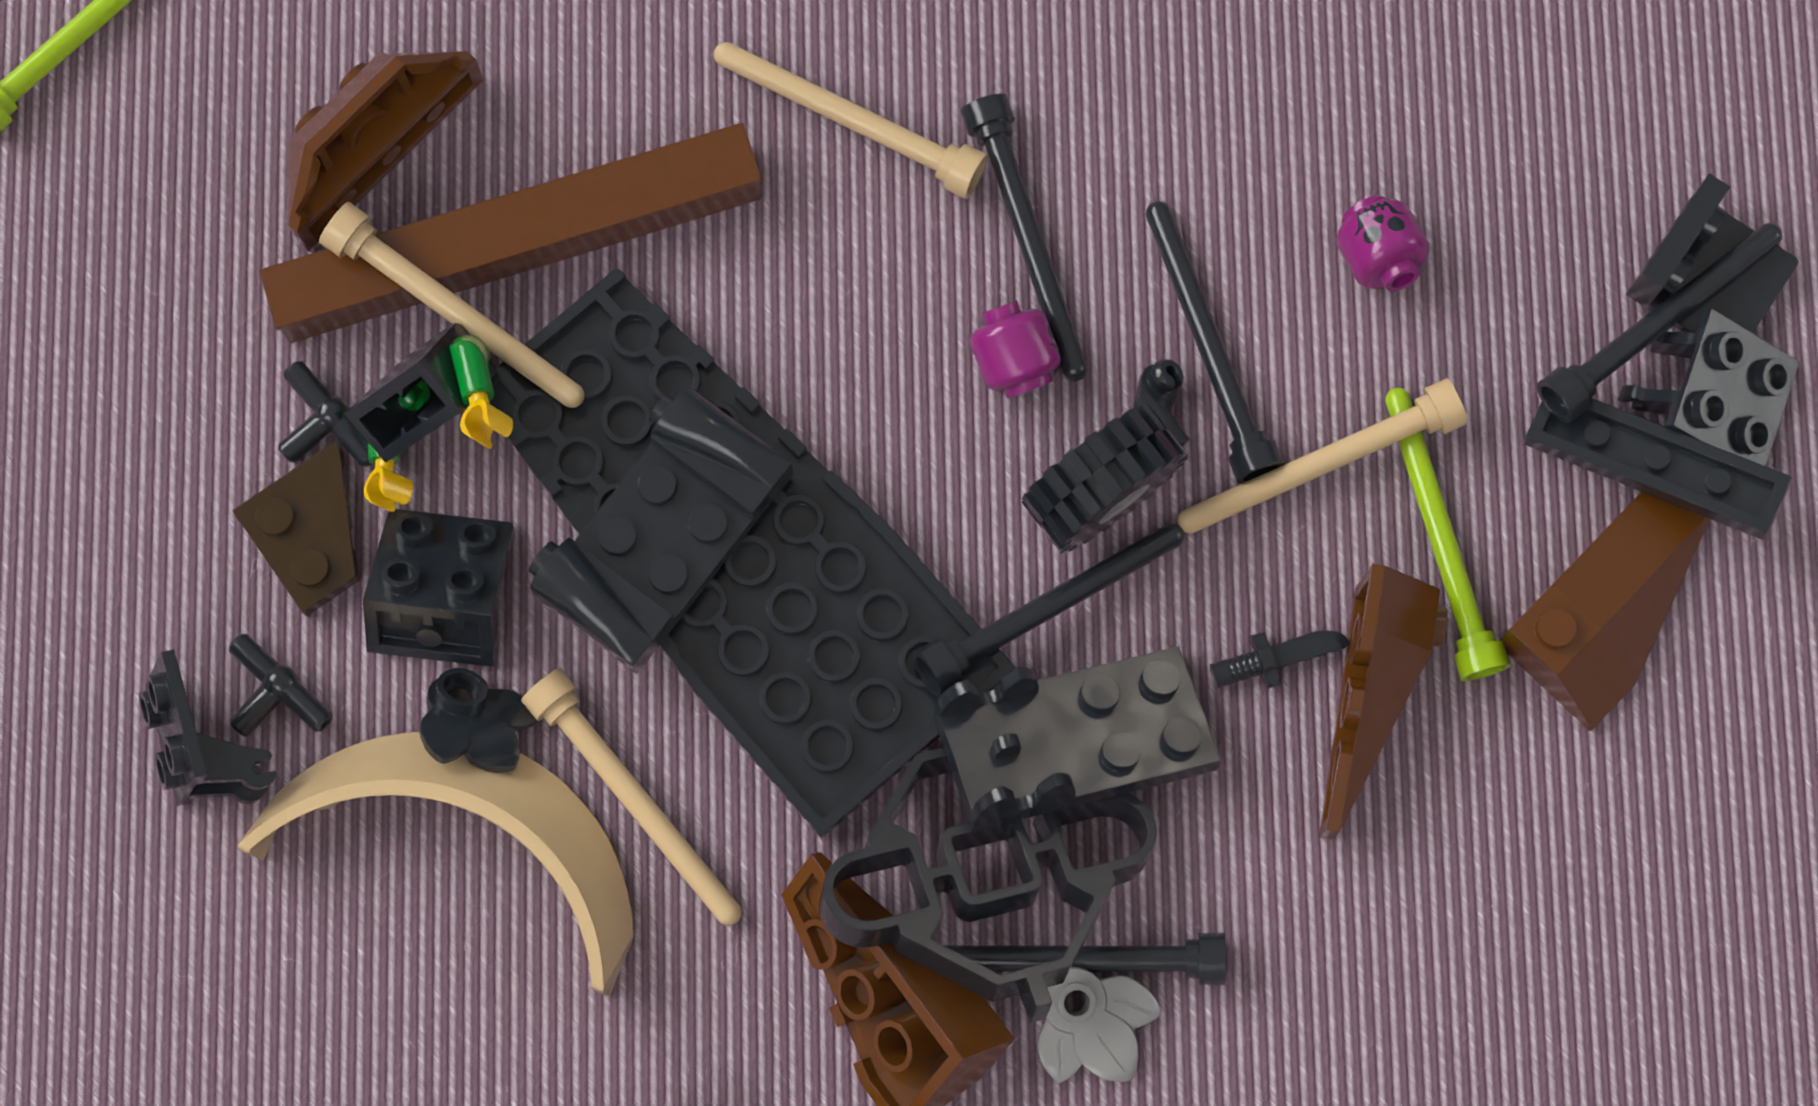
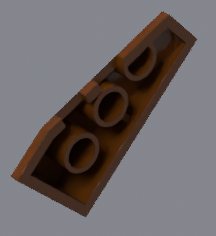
(1606, 610)
(1389, 643)
(913, 1028)

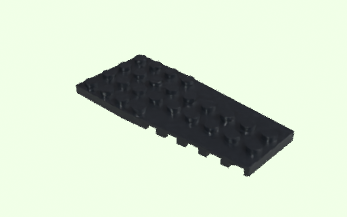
(815, 610)

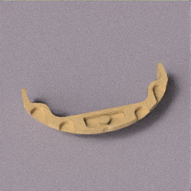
(523, 802)

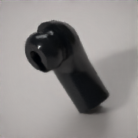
(1159, 389)

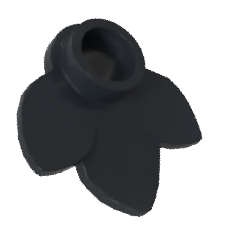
(473, 721)

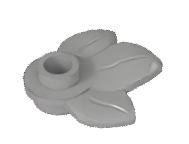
(1100, 1031)

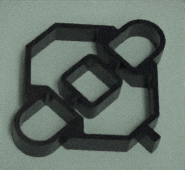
(915, 930)

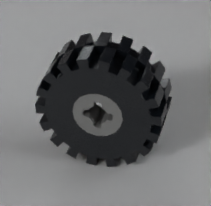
(1104, 478)

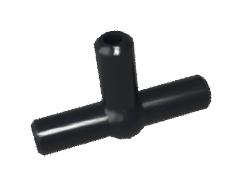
(327, 418)
(278, 685)

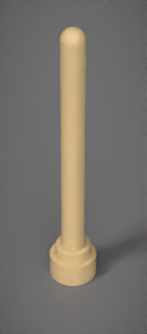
(955, 166)
(353, 236)
(1434, 411)
(556, 703)

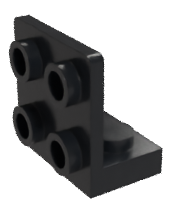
(1693, 244)
(437, 587)

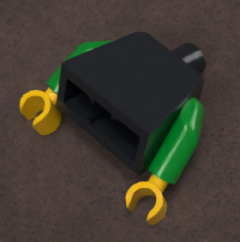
(420, 397)

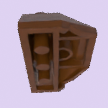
(369, 130)

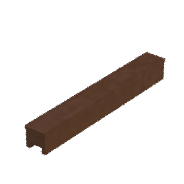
(521, 231)

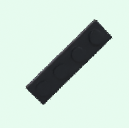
(1665, 465)

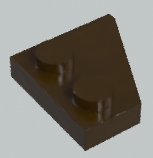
(306, 530)

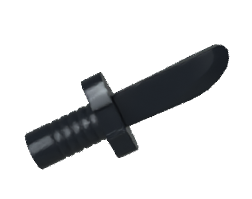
(1267, 659)

